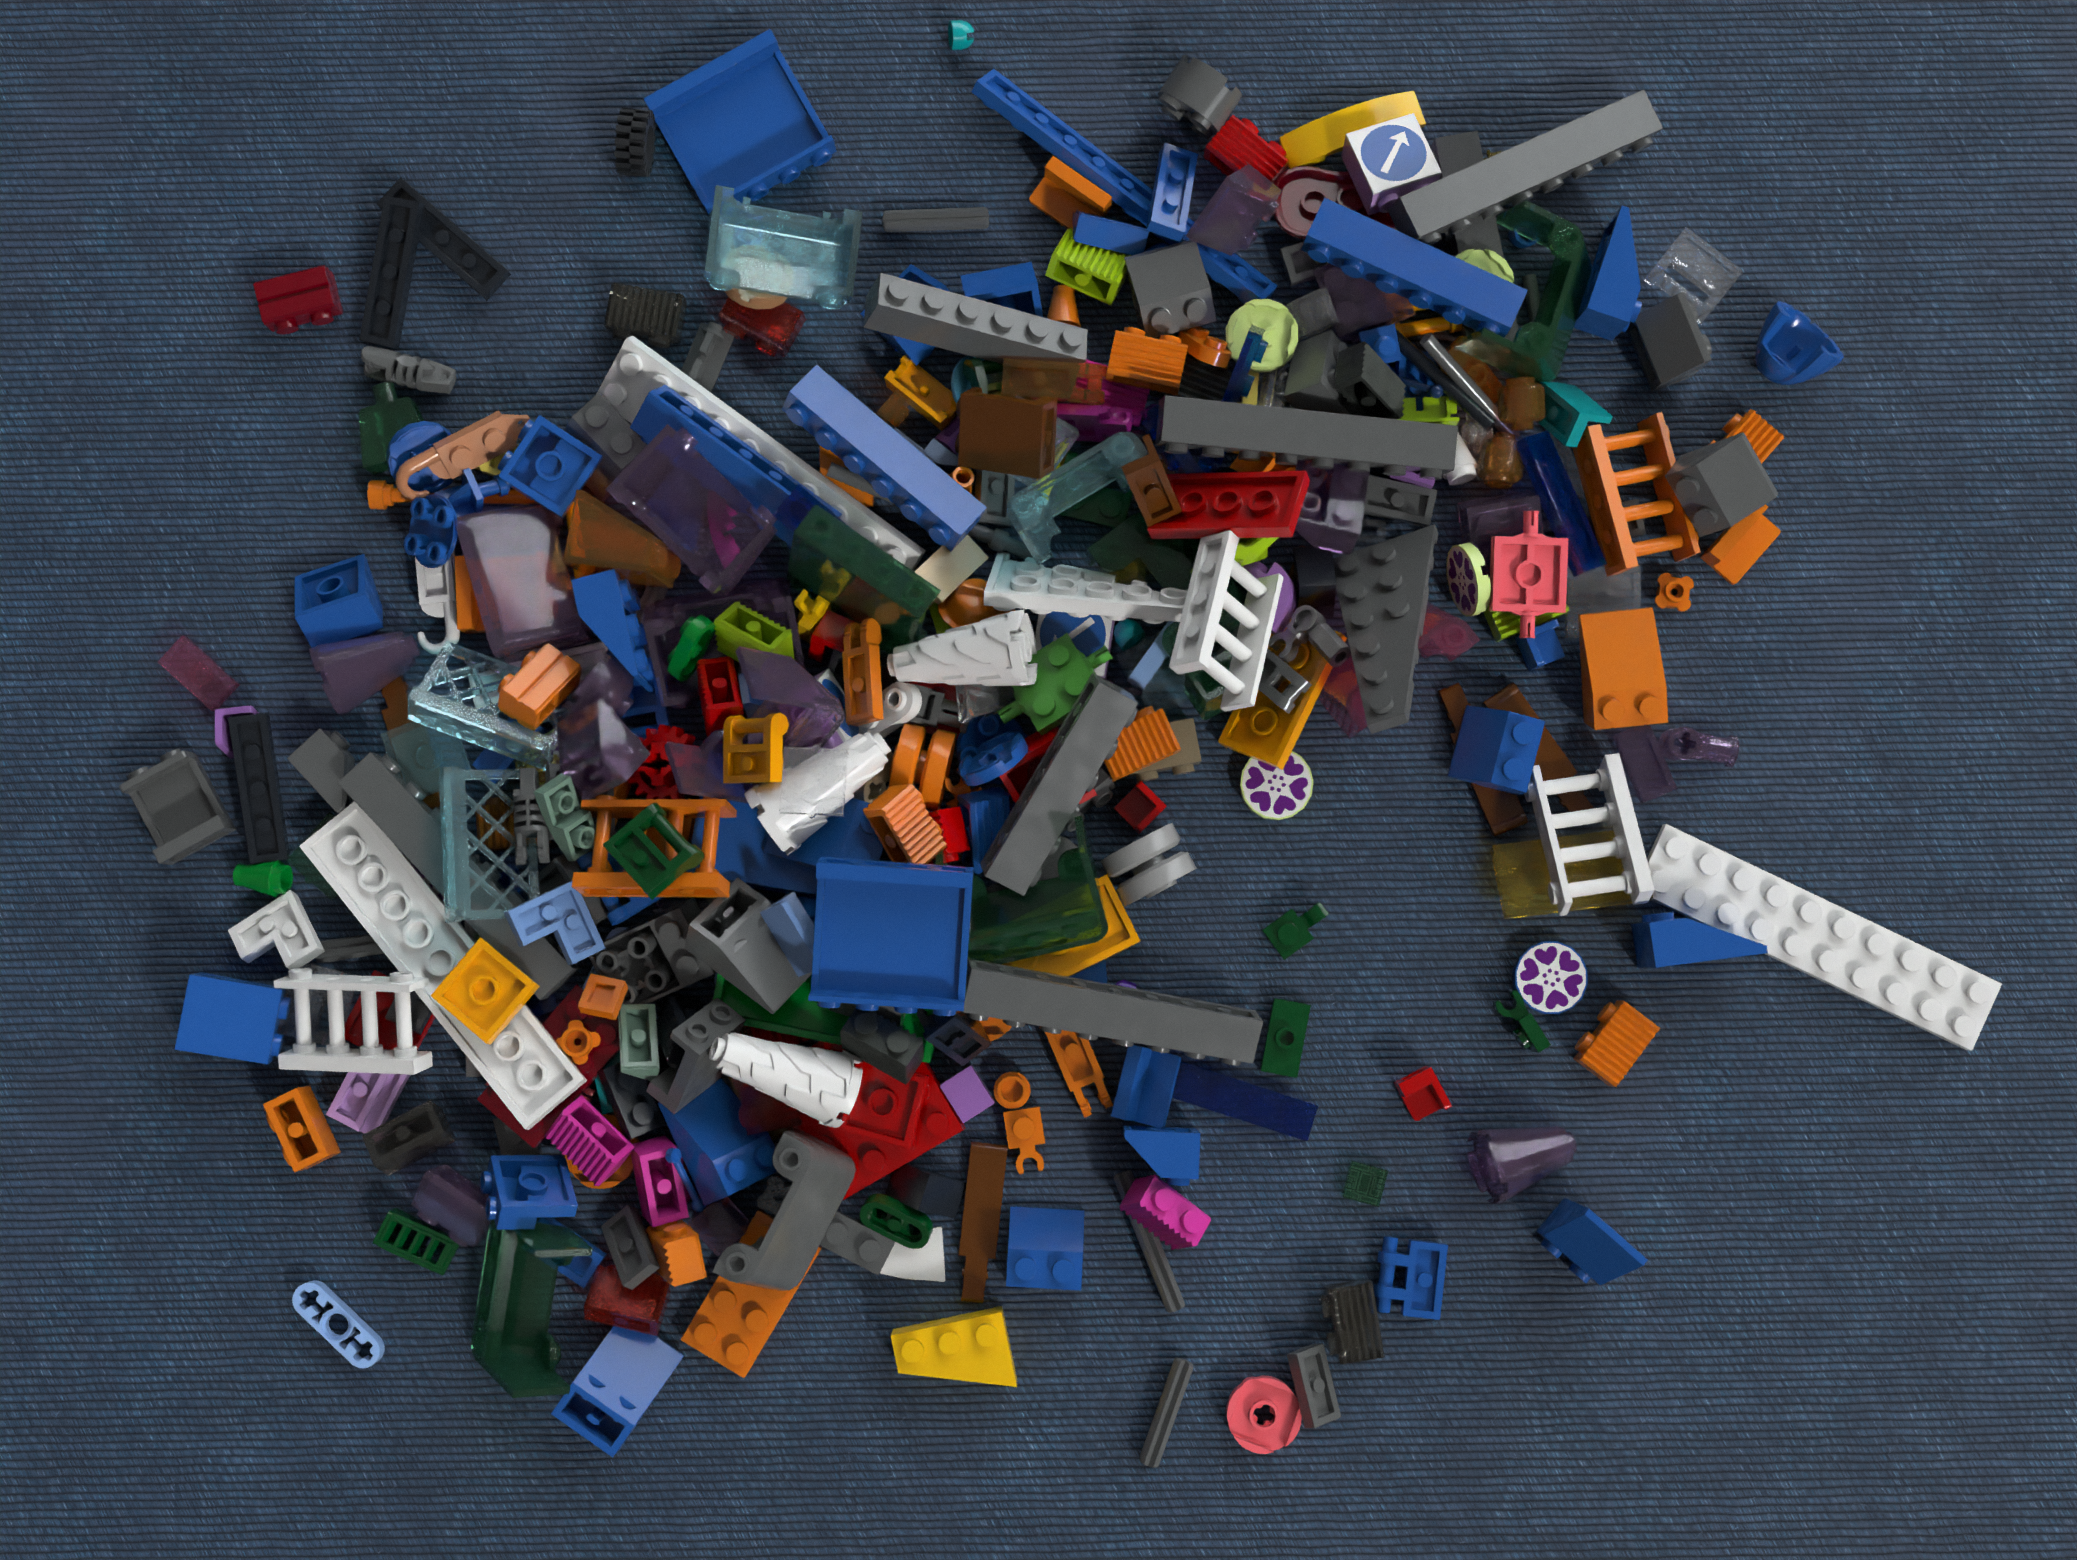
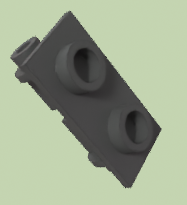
(707, 354)

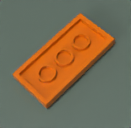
(737, 1316)

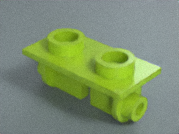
(1434, 410)

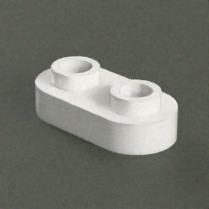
(895, 714)

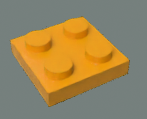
(485, 991)

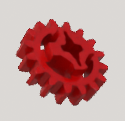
(661, 778)

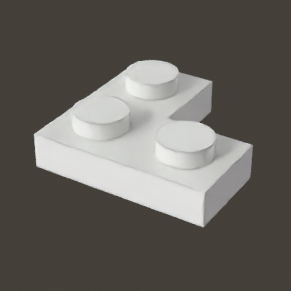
(281, 925)

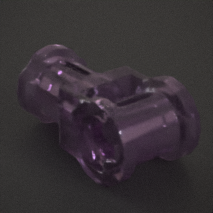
(1699, 746)

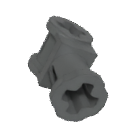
(932, 710)

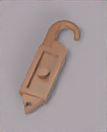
(463, 450)

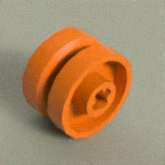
(925, 767)

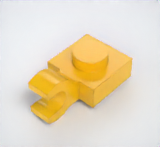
(810, 613)

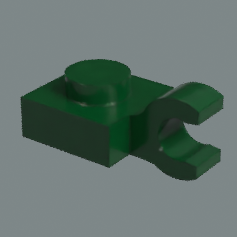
(1291, 932)
(1527, 1029)

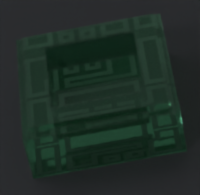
(1364, 1183)

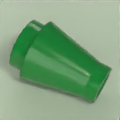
(266, 877)

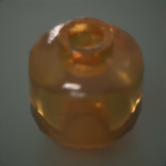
(1521, 403)
(1500, 461)

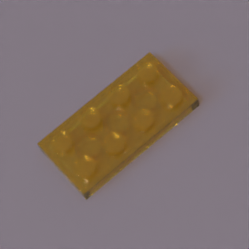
(1524, 876)

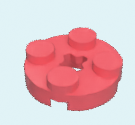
(1273, 1434)

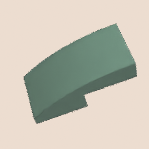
(568, 824)

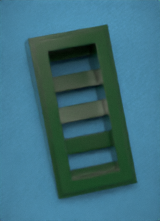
(411, 1253)

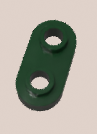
(896, 1221)

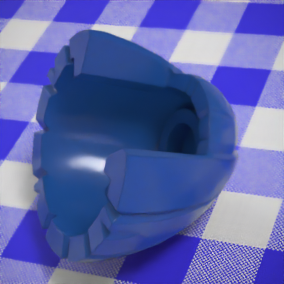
(1793, 347)

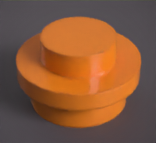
(1012, 1090)

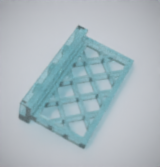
(483, 724)
(455, 845)

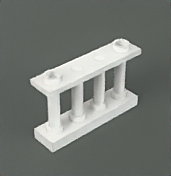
(1201, 618)
(1617, 812)
(338, 1055)

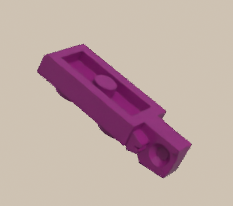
(1096, 421)

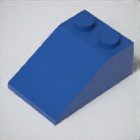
(1614, 282)
(839, 838)
(1671, 941)
(717, 1144)
(1588, 1244)

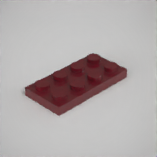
(598, 1059)

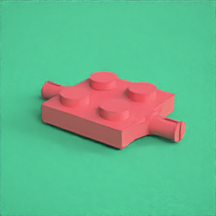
(1528, 574)

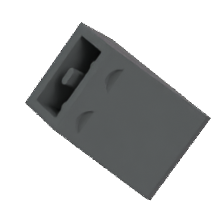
(742, 949)
(653, 955)

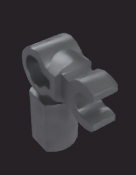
(1310, 626)

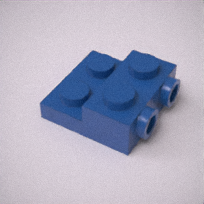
(548, 465)
(527, 1189)

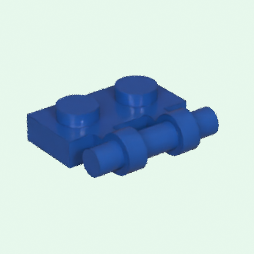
(1422, 1281)

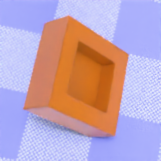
(603, 996)

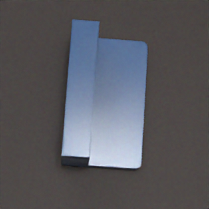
(792, 931)

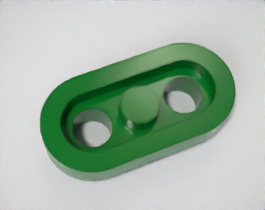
(694, 641)

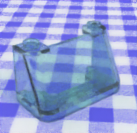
(781, 251)
(1037, 504)

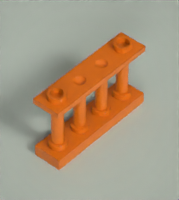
(1604, 501)
(703, 882)

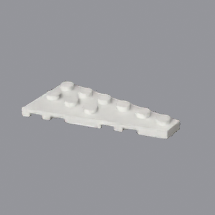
(1077, 592)

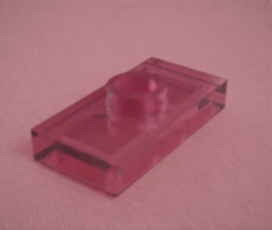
(198, 673)

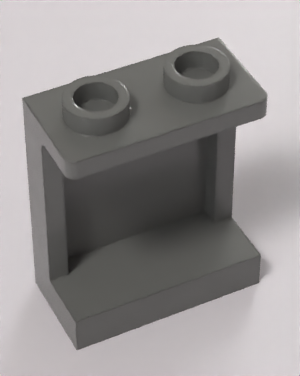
(178, 805)
(696, 1071)

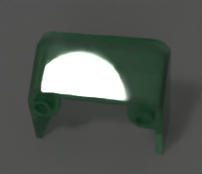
(1542, 343)
(1048, 917)
(516, 1307)

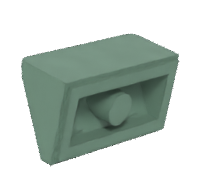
(638, 1040)

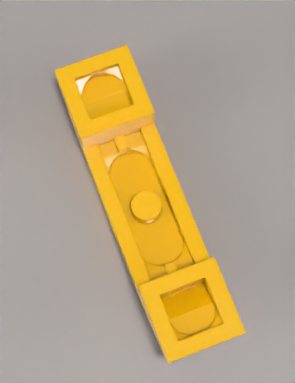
(1327, 134)

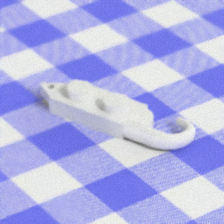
(438, 600)

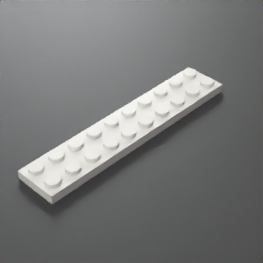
(641, 370)
(411, 930)
(1821, 938)

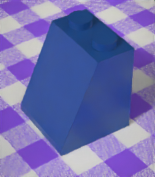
(232, 1018)

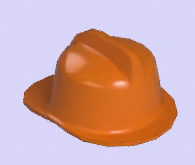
(966, 604)

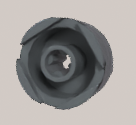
(1199, 96)

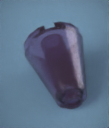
(362, 666)
(1517, 1158)

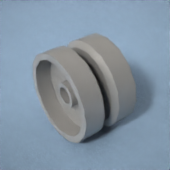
(1148, 865)

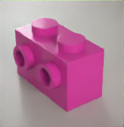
(658, 1182)

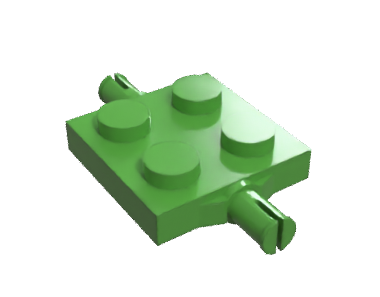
(1059, 681)

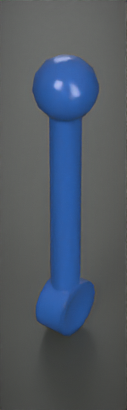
(673, 1155)

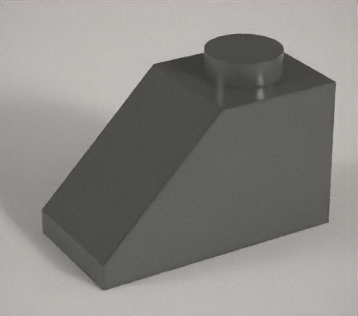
(323, 763)

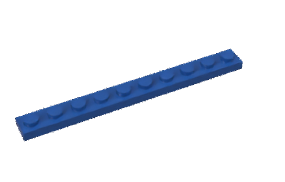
(1097, 167)

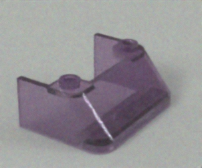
(786, 689)

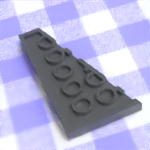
(1384, 613)

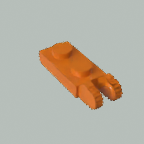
(862, 672)
(1078, 1067)

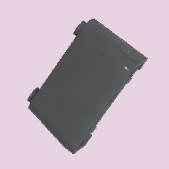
(819, 1184)

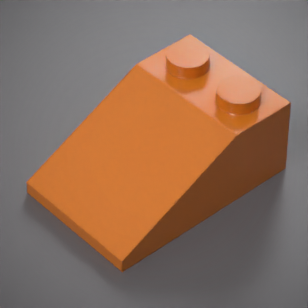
(1621, 669)

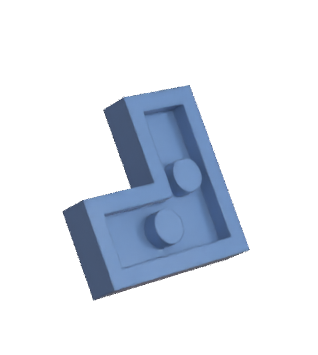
(558, 912)

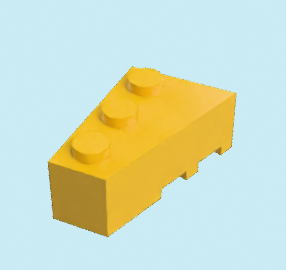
(958, 1348)

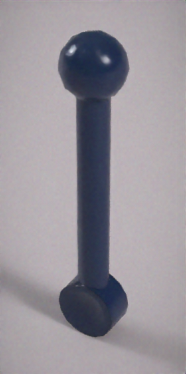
(1435, 390)

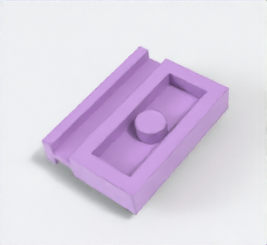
(366, 1099)

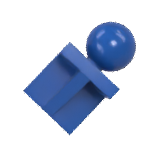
(1383, 342)
(470, 496)

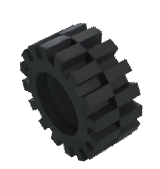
(635, 142)

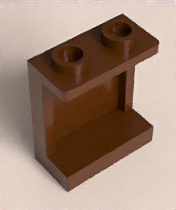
(1006, 433)

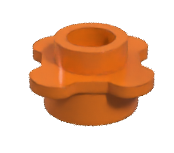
(1664, 597)
(588, 1041)

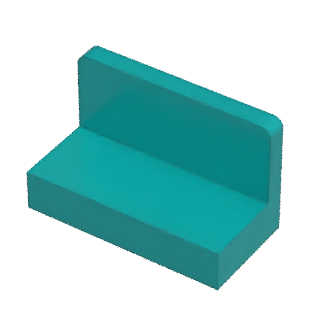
(1569, 412)

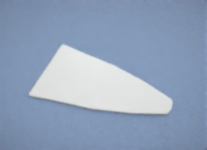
(920, 1263)

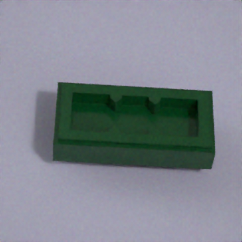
(1285, 1038)

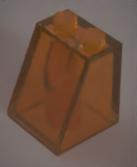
(607, 540)

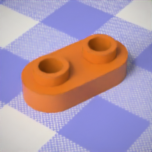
(1205, 347)

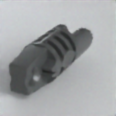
(407, 370)
(528, 818)

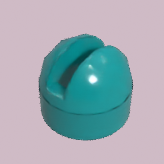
(958, 34)
(1128, 633)

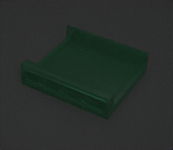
(859, 579)

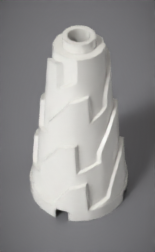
(977, 653)
(788, 831)
(802, 1077)

